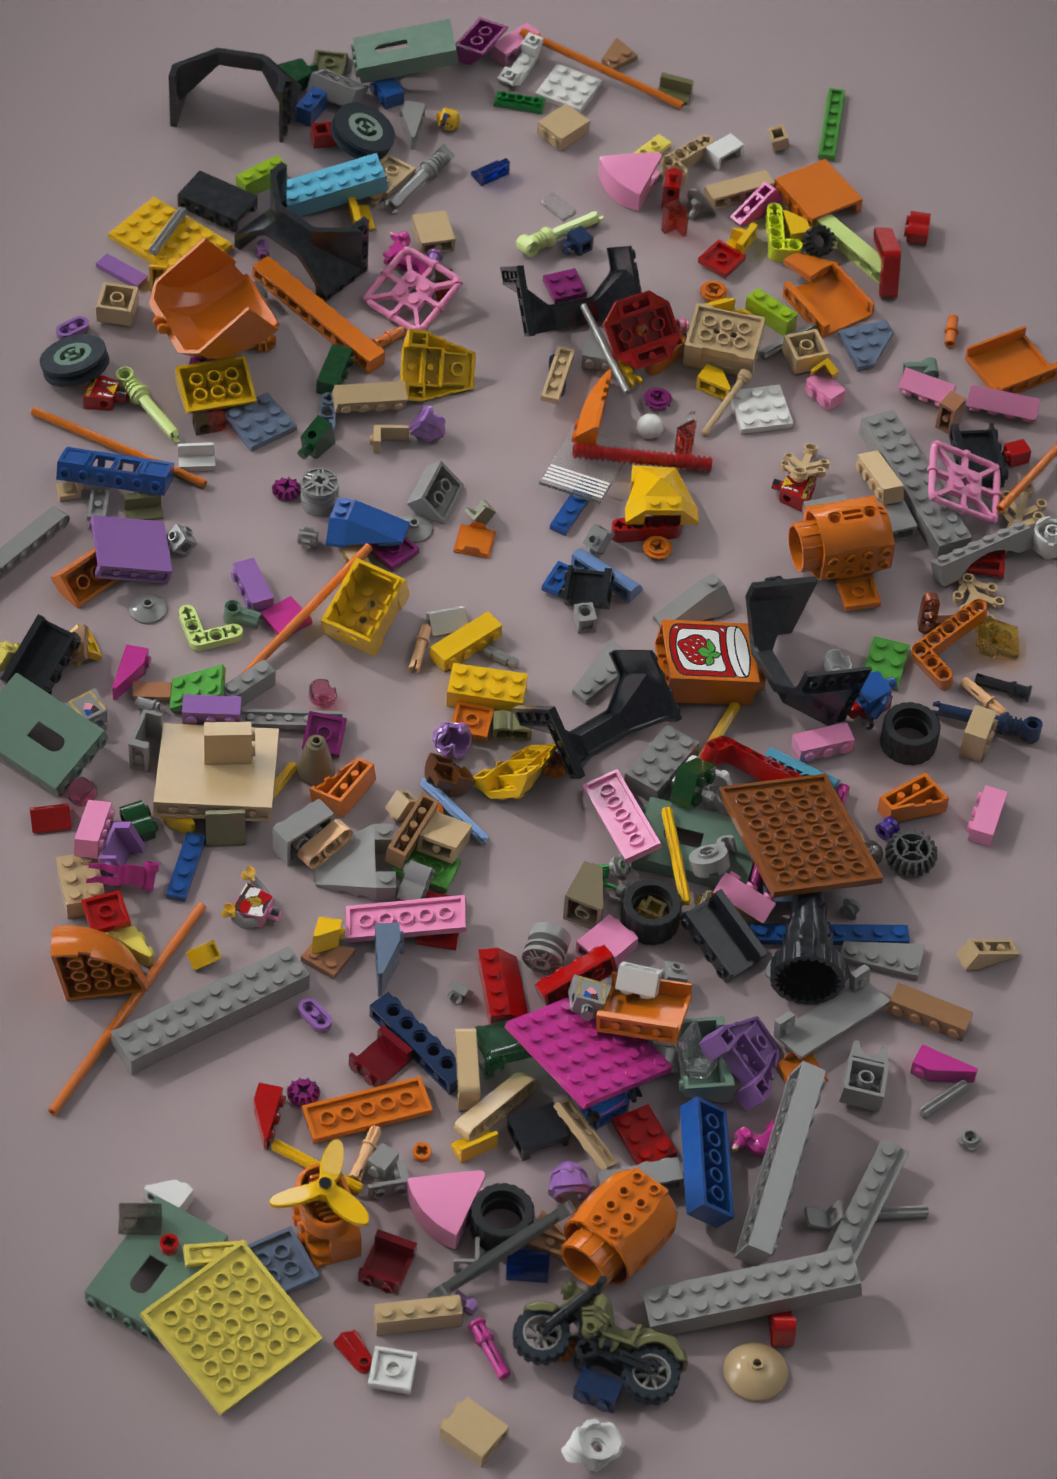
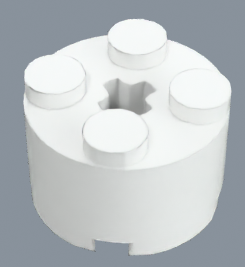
(1045, 537)

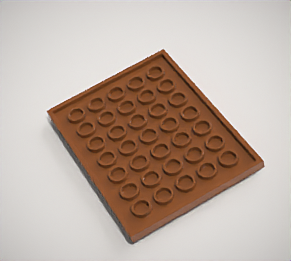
(800, 835)

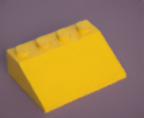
(215, 384)

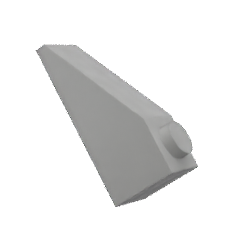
(412, 120)

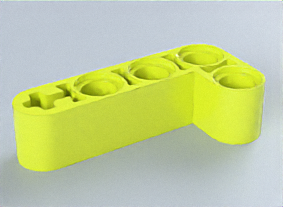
(777, 245)

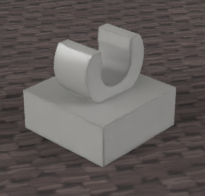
(460, 990)

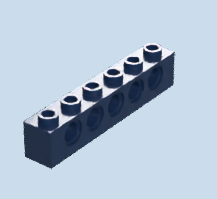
(434, 1066)

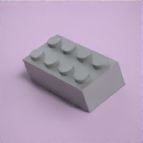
(659, 763)

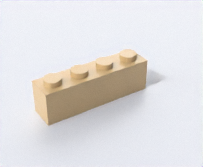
(735, 190)
(369, 397)
(880, 477)
(418, 1315)

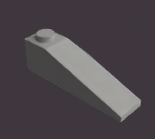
(701, 601)

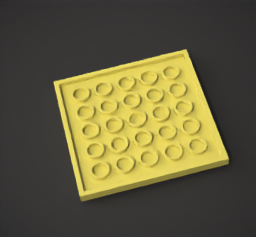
(231, 1327)

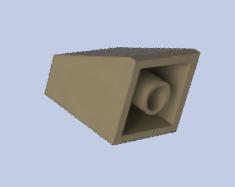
(585, 897)

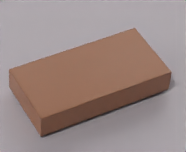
(152, 690)

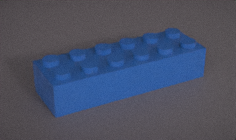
(706, 1162)

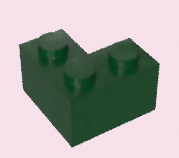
(690, 781)

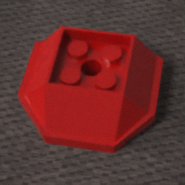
(659, 333)

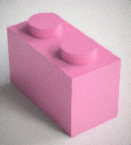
(825, 390)

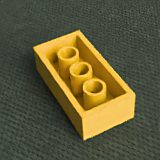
(486, 687)

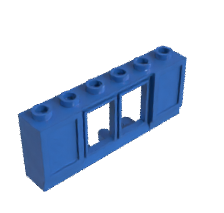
(147, 476)

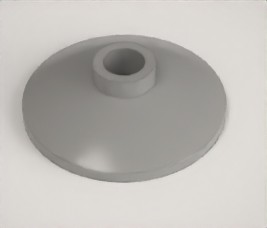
(419, 528)
(147, 608)

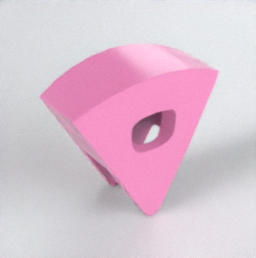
(629, 177)
(444, 1203)

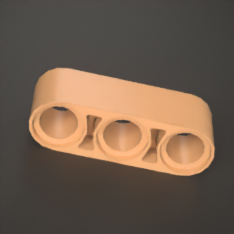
(325, 843)

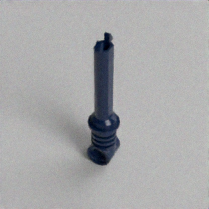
(1029, 728)

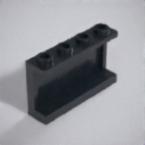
(216, 200)
(983, 444)
(43, 654)
(723, 936)

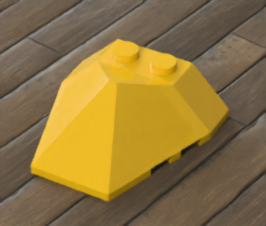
(434, 366)
(660, 493)
(515, 775)

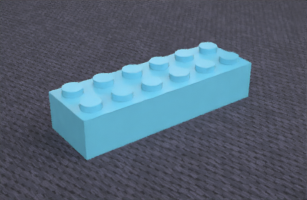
(335, 184)

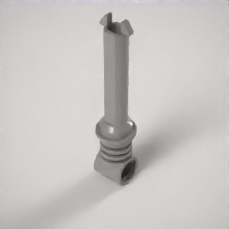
(428, 170)

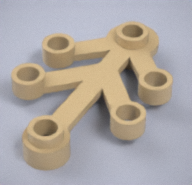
(801, 470)
(1021, 510)
(969, 582)

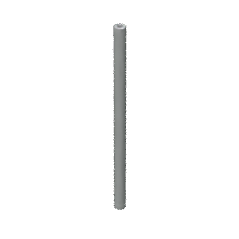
(605, 349)

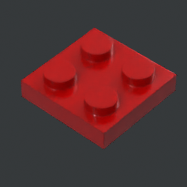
(721, 258)
(106, 912)

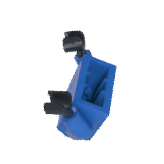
(875, 697)
(603, 1112)

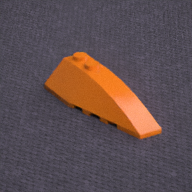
(592, 412)

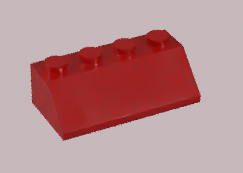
(595, 965)
(501, 985)

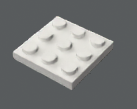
(569, 87)
(761, 409)

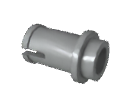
(147, 704)

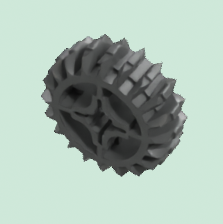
(911, 858)

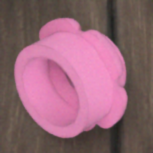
(683, 325)

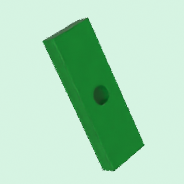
(519, 102)

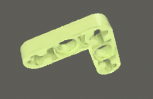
(200, 634)

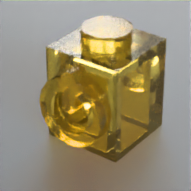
(651, 908)

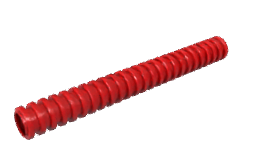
(642, 457)

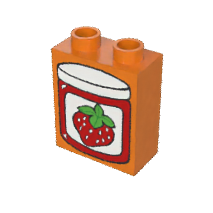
(708, 662)

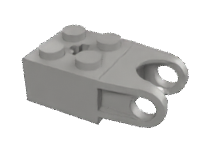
(864, 1078)

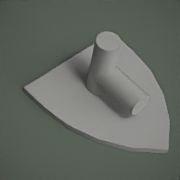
(699, 201)

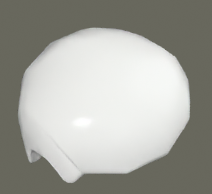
(650, 426)
(835, 661)

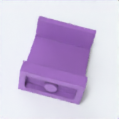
(120, 843)

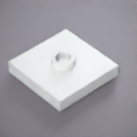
(392, 1370)

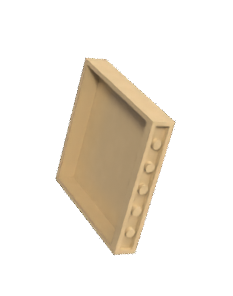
(190, 788)

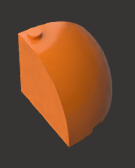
(93, 964)

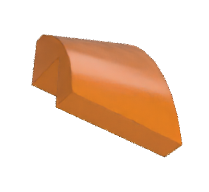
(808, 265)

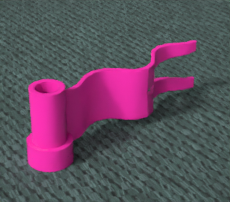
(127, 874)

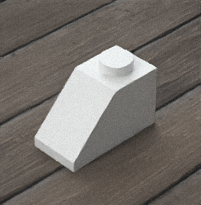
(172, 1191)

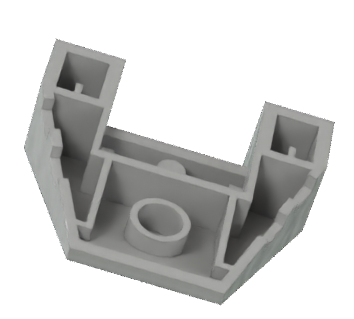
(354, 867)

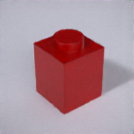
(1016, 453)

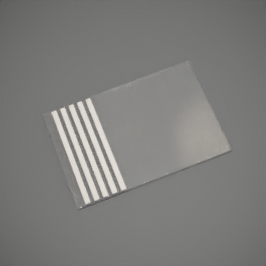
(582, 477)

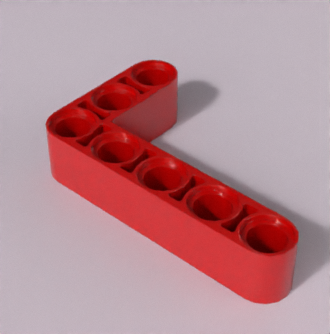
(890, 257)
(744, 758)

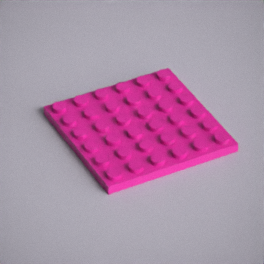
(585, 1061)

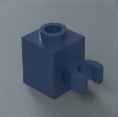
(579, 241)

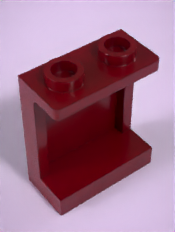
(388, 1262)

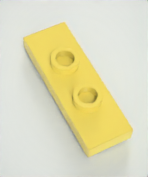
(657, 144)

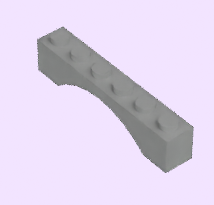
(951, 566)

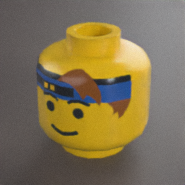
(448, 119)

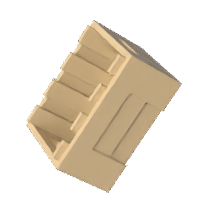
(720, 348)

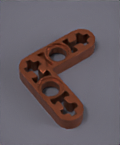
(933, 618)

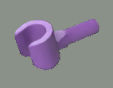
(470, 1304)

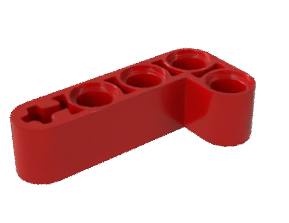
(663, 525)
(782, 1329)

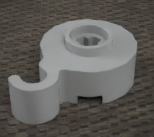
(712, 857)

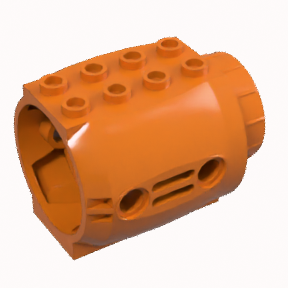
(842, 539)
(619, 1228)

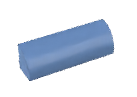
(623, 585)

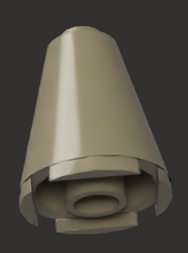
(315, 761)

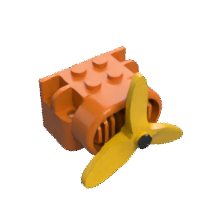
(325, 1210)

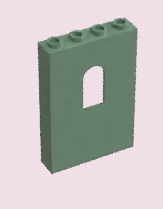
(428, 48)
(20, 711)
(699, 821)
(111, 1287)

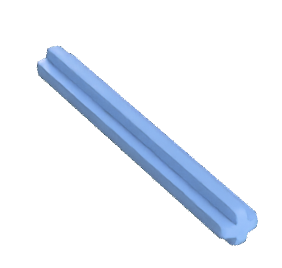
(454, 810)

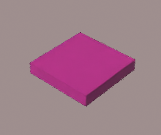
(282, 613)

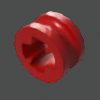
(173, 1239)

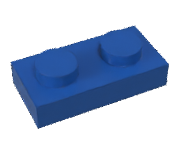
(555, 580)

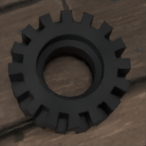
(827, 241)

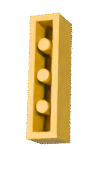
(466, 641)

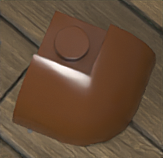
(448, 775)

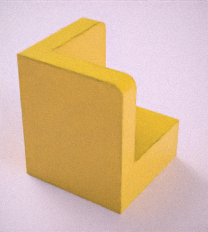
(203, 954)

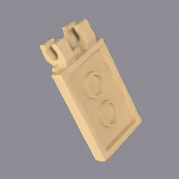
(396, 173)

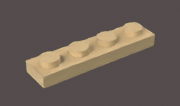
(557, 375)
(586, 1135)

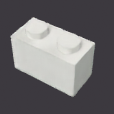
(638, 980)

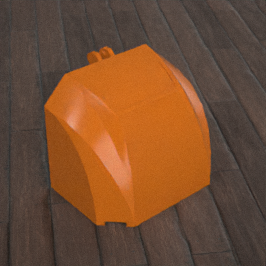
(210, 305)

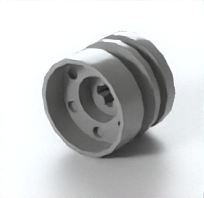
(319, 491)
(546, 947)

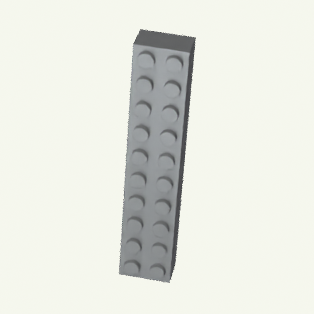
(937, 524)
(210, 1010)
(780, 1164)
(752, 1292)

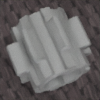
(307, 537)

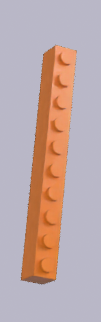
(318, 313)

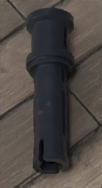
(1010, 688)

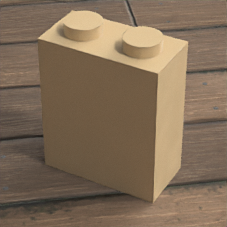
(563, 127)
(433, 232)
(228, 743)
(444, 837)
(473, 1431)

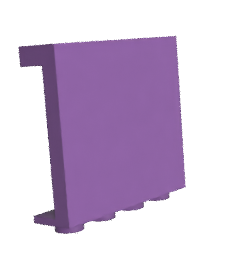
(131, 549)

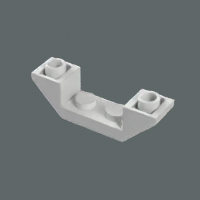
(524, 63)

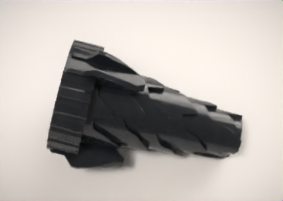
(807, 964)

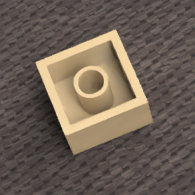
(117, 304)
(804, 350)
(978, 733)

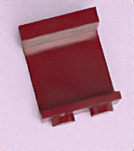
(381, 1058)

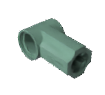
(927, 366)
(236, 614)

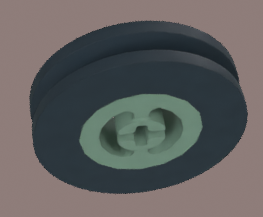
(362, 131)
(74, 360)

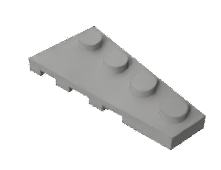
(598, 676)
(890, 958)

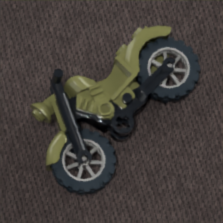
(634, 1355)

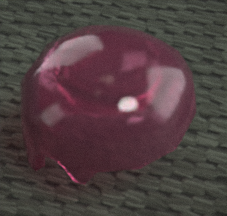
(322, 694)
(81, 791)

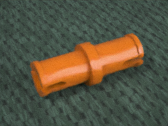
(951, 331)
(390, 336)

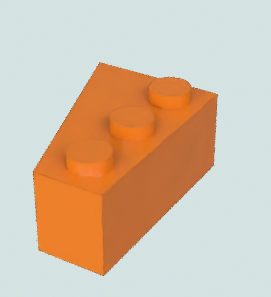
(345, 787)
(913, 800)

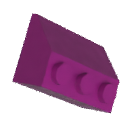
(478, 40)

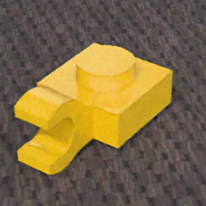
(627, 372)

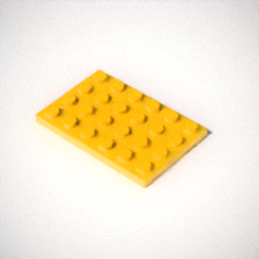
(147, 222)

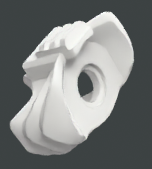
(592, 1432)

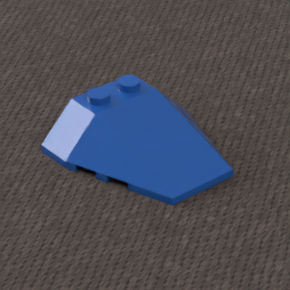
(363, 524)

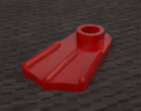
(354, 1350)

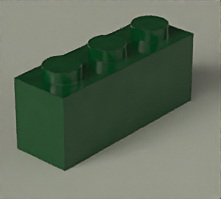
(335, 368)

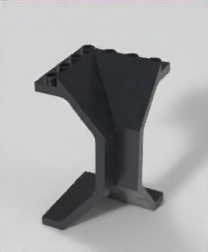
(190, 72)
(327, 253)
(542, 317)
(775, 610)
(637, 702)

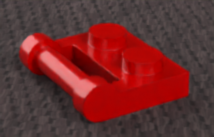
(992, 559)

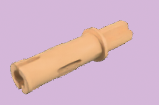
(422, 642)
(977, 692)
(368, 1146)

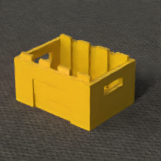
(351, 602)

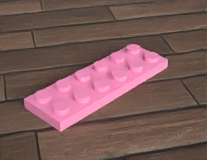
(622, 816)
(414, 917)

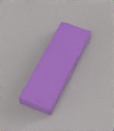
(121, 271)

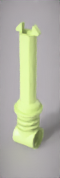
(547, 237)
(139, 395)

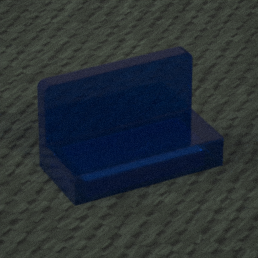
(491, 172)
(528, 1266)

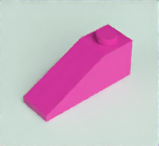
(756, 204)
(131, 668)
(939, 1067)

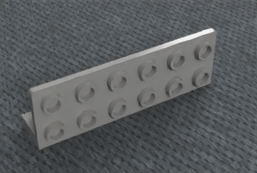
(831, 1017)

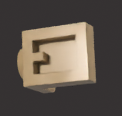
(69, 490)

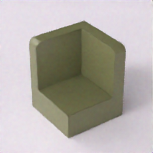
(482, 512)

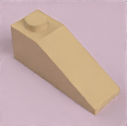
(986, 952)

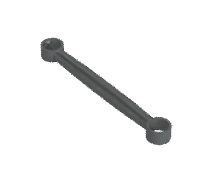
(503, 1250)

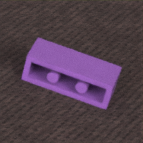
(252, 585)
(210, 708)

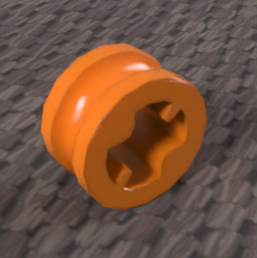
(421, 1146)

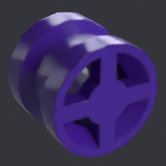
(887, 828)

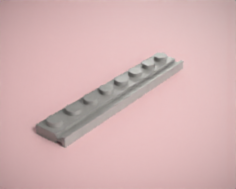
(869, 1197)

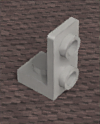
(397, 1186)

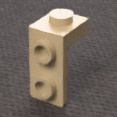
(387, 432)

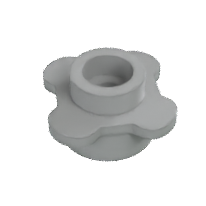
(850, 908)
(973, 1136)

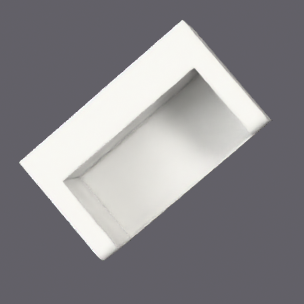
(723, 148)

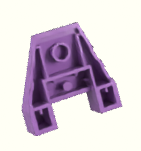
(749, 1054)

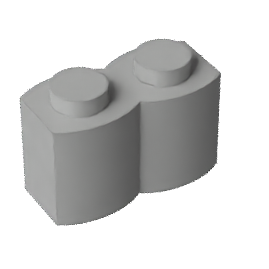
(415, 881)

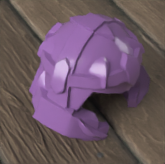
(428, 425)
(452, 739)
(569, 1178)

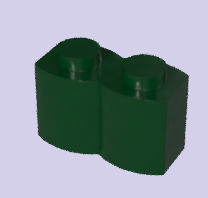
(140, 817)

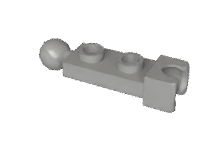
(98, 501)

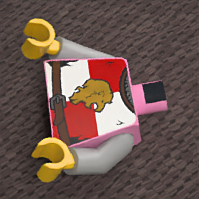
(253, 904)

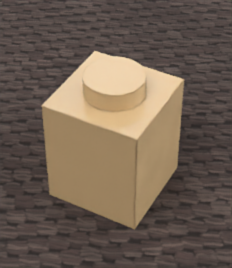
(778, 137)
(400, 805)

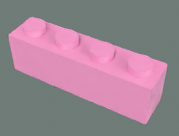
(1003, 402)
(93, 829)

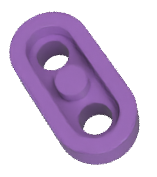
(74, 326)
(316, 1016)

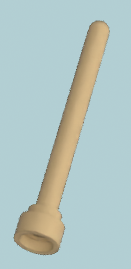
(743, 378)

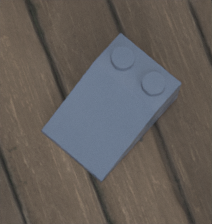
(387, 947)

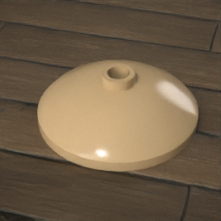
(752, 1381)

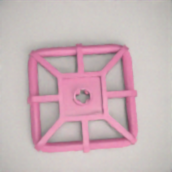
(411, 280)
(958, 475)

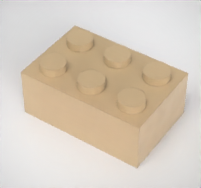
(72, 878)

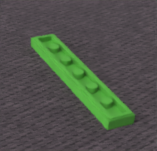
(831, 124)

